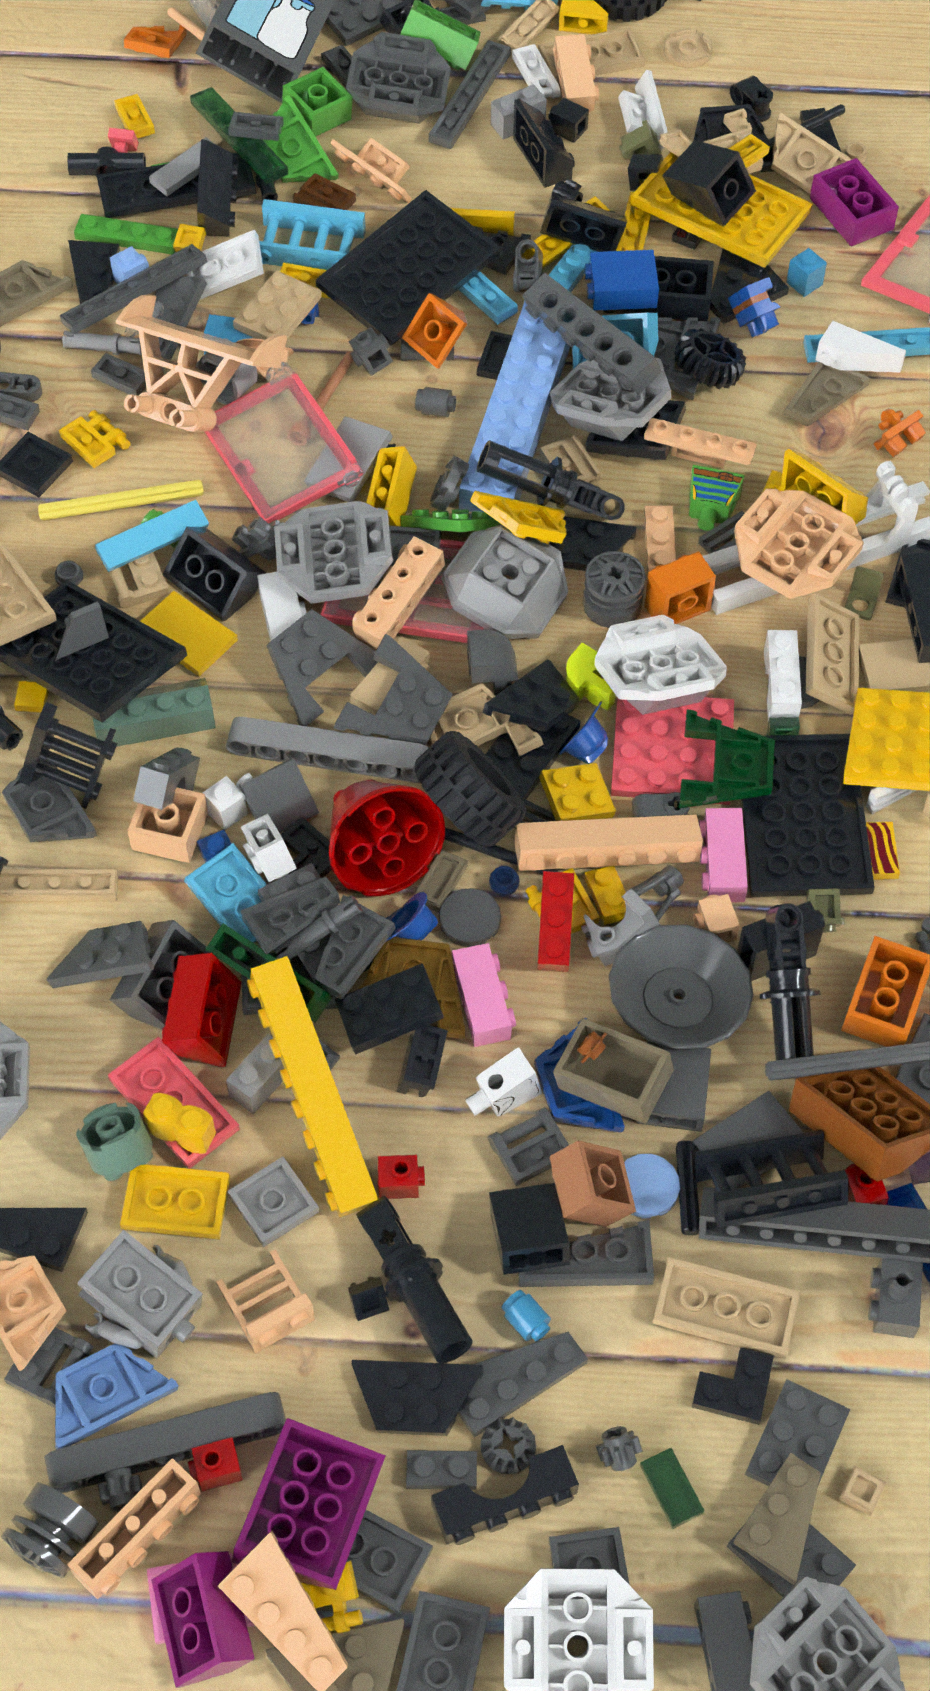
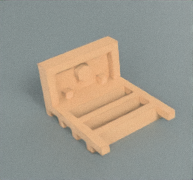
(276, 1322)

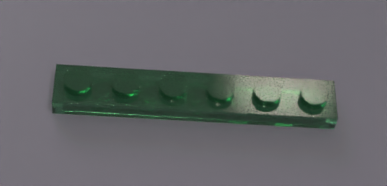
(252, 151)

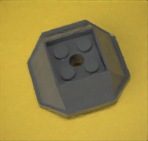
(399, 78)

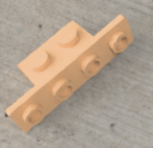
(379, 163)
(700, 444)

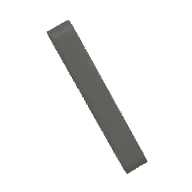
(161, 1441)

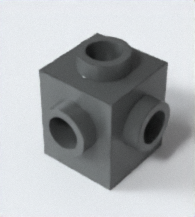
(370, 351)

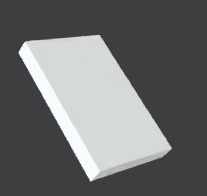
(230, 263)

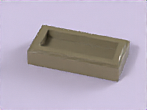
(442, 878)

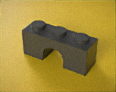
(163, 774)

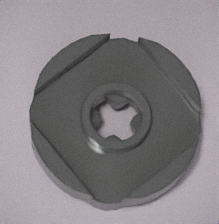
(445, 488)

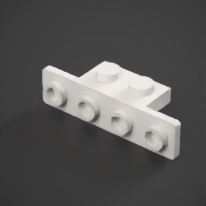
(643, 106)

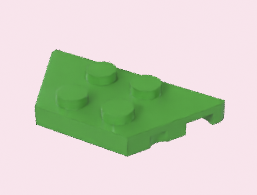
(299, 147)

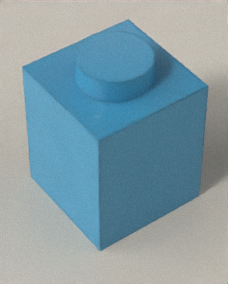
(806, 272)

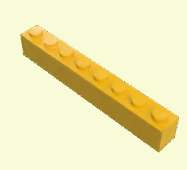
(313, 1087)

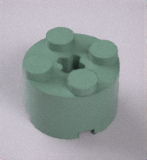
(115, 1140)

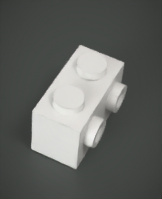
(267, 848)

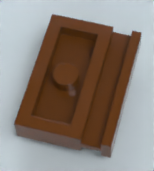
(324, 193)

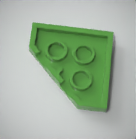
(458, 521)

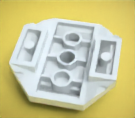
(658, 664)
(583, 1603)

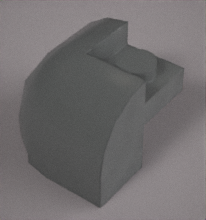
(491, 659)

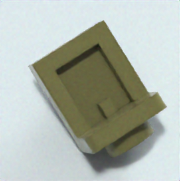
(828, 903)

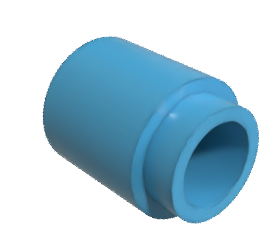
(526, 1316)

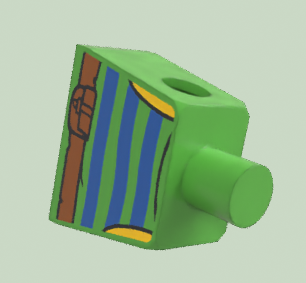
(713, 495)

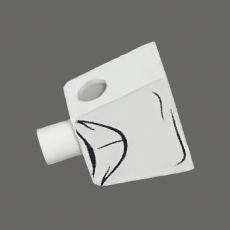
(505, 1085)

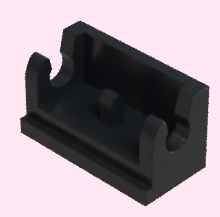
(422, 1060)

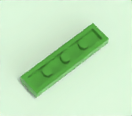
(126, 233)

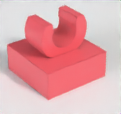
(123, 140)

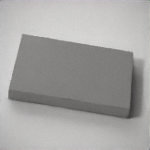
(364, 443)

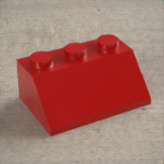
(202, 1009)

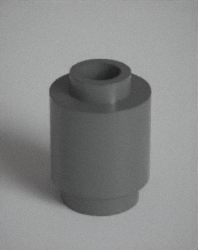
(435, 401)

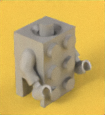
(142, 1296)

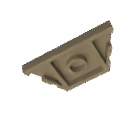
(27, 287)
(369, 1655)

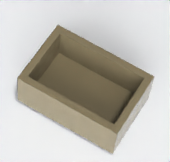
(622, 1078)

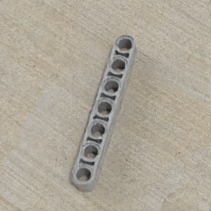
(324, 748)

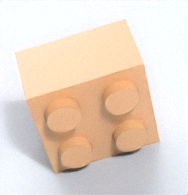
(172, 830)

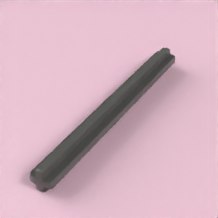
(847, 1061)

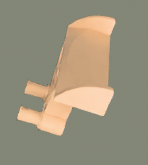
(196, 413)

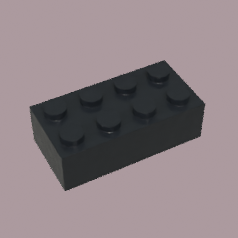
(683, 289)

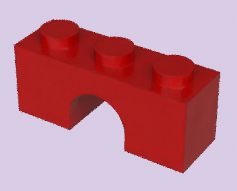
(555, 921)

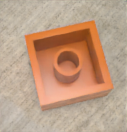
(680, 588)

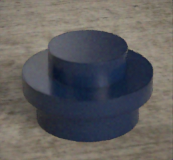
(504, 880)

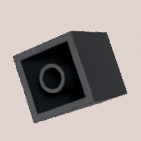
(710, 181)

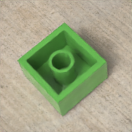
(320, 100)

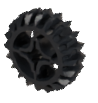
(710, 358)

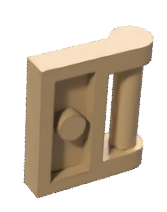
(147, 579)

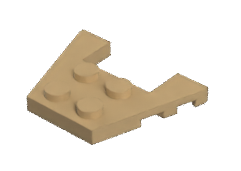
(736, 121)
(466, 717)

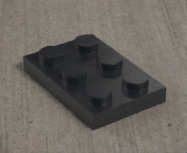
(389, 1008)

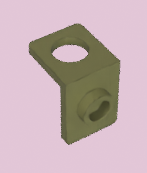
(864, 587)

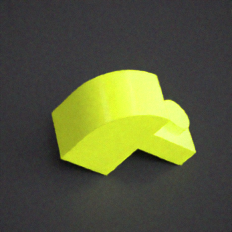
(586, 679)

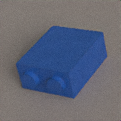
(622, 280)

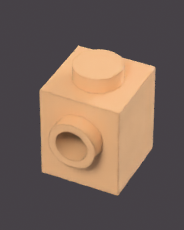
(717, 916)

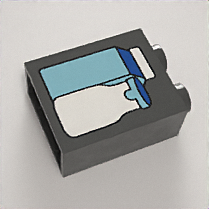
(264, 40)

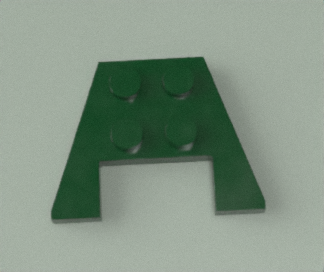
(740, 763)

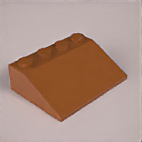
(866, 1118)

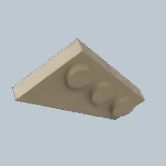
(823, 392)
(781, 1519)

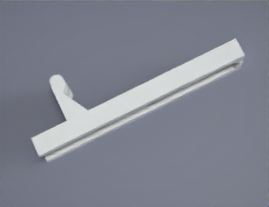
(886, 498)

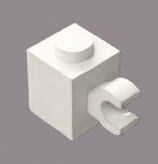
(226, 801)

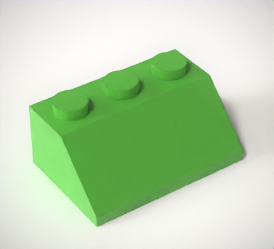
(451, 37)

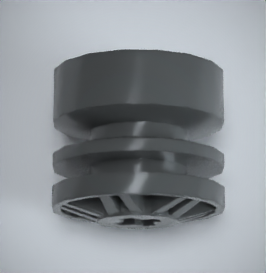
(613, 588)
(46, 1535)

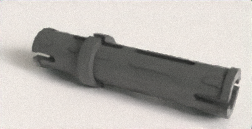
(328, 922)

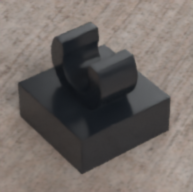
(368, 1298)

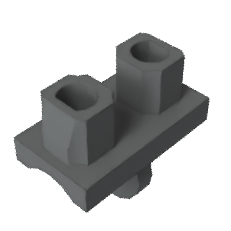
(257, 538)

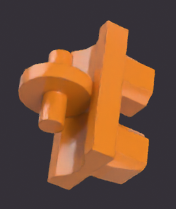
(895, 427)

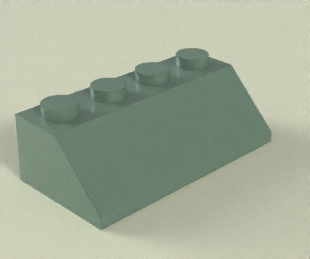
(161, 714)

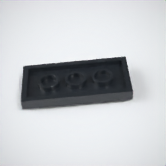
(525, 769)

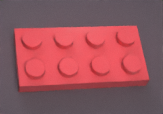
(161, 1071)

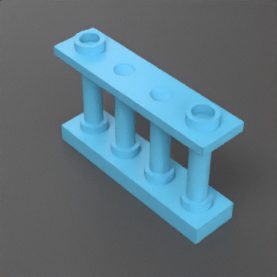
(311, 219)

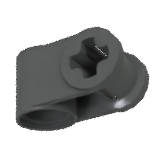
(527, 271)
(657, 805)

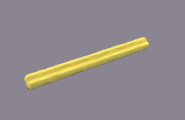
(120, 500)

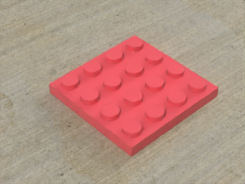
(655, 755)

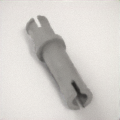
(111, 343)

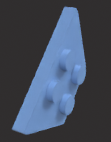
(103, 1392)

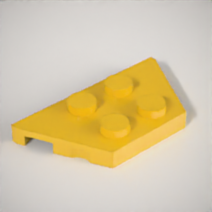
(523, 518)

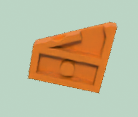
(154, 40)

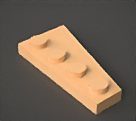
(277, 1604)

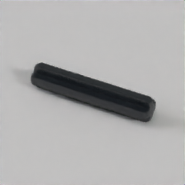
(688, 1188)

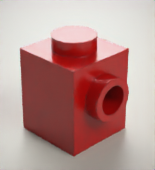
(400, 1176)
(864, 1188)
(215, 1464)

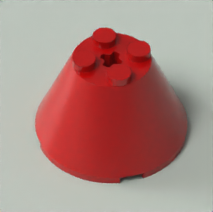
(383, 836)

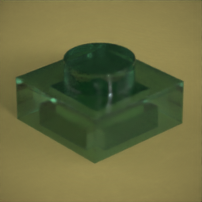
(783, 726)

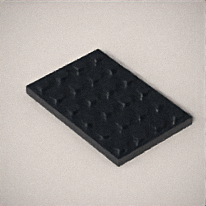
(403, 261)
(103, 674)
(810, 824)

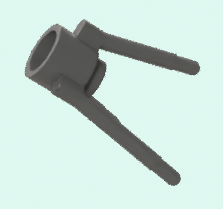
(663, 883)

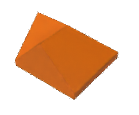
(435, 329)

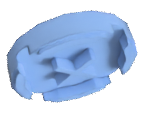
(652, 1184)

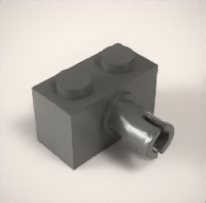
(896, 1297)

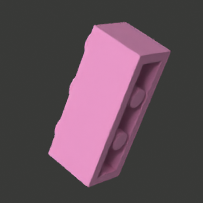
(724, 853)
(483, 994)

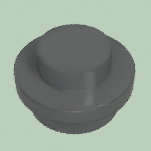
(68, 571)

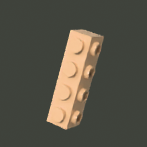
(398, 593)
(134, 1529)

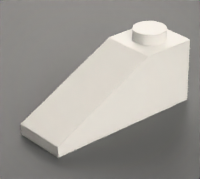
(855, 351)

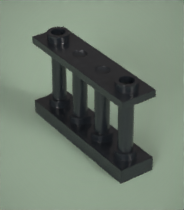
(40, 754)
(771, 1199)

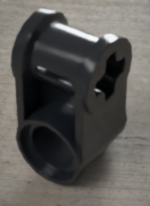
(755, 93)

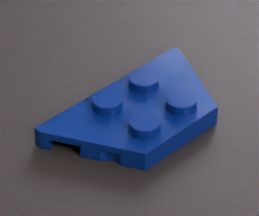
(566, 1106)

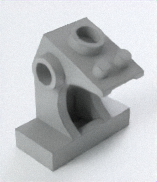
(637, 919)

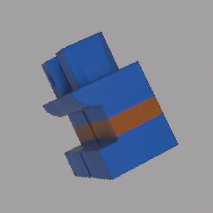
(754, 307)

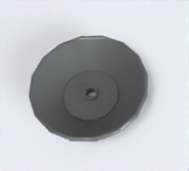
(683, 964)

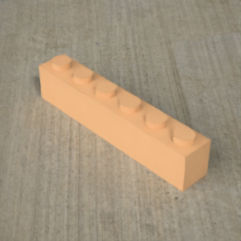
(608, 842)

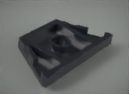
(589, 539)
(536, 698)
(415, 1395)

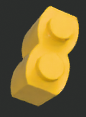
(186, 1124)

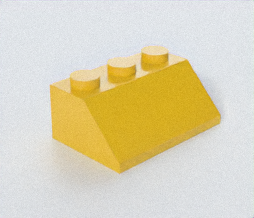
(807, 475)

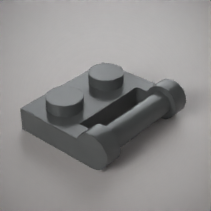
(533, 1155)
(35, 1374)

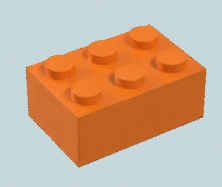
(887, 993)

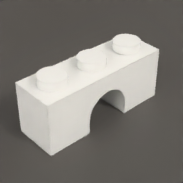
(782, 665)

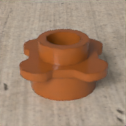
(592, 1046)

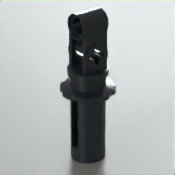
(556, 486)
(789, 984)
(415, 1282)

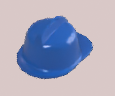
(589, 741)
(413, 919)

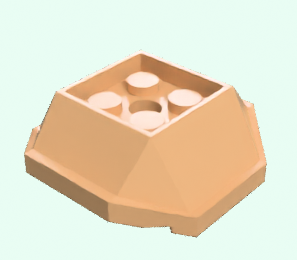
(795, 542)

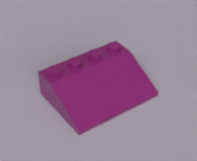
(312, 1502)

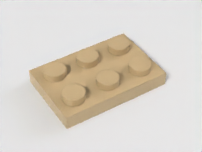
(277, 307)

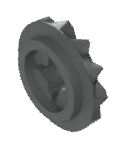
(500, 1459)

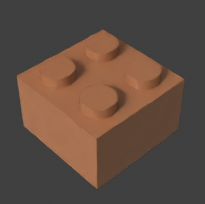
(592, 1183)

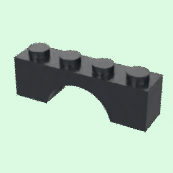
(464, 1512)

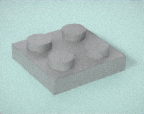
(273, 1201)

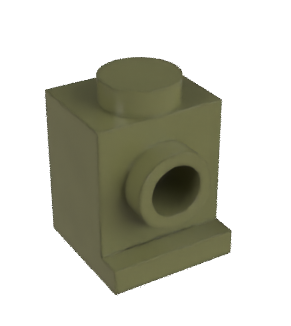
(640, 141)

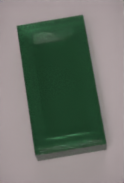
(672, 1488)

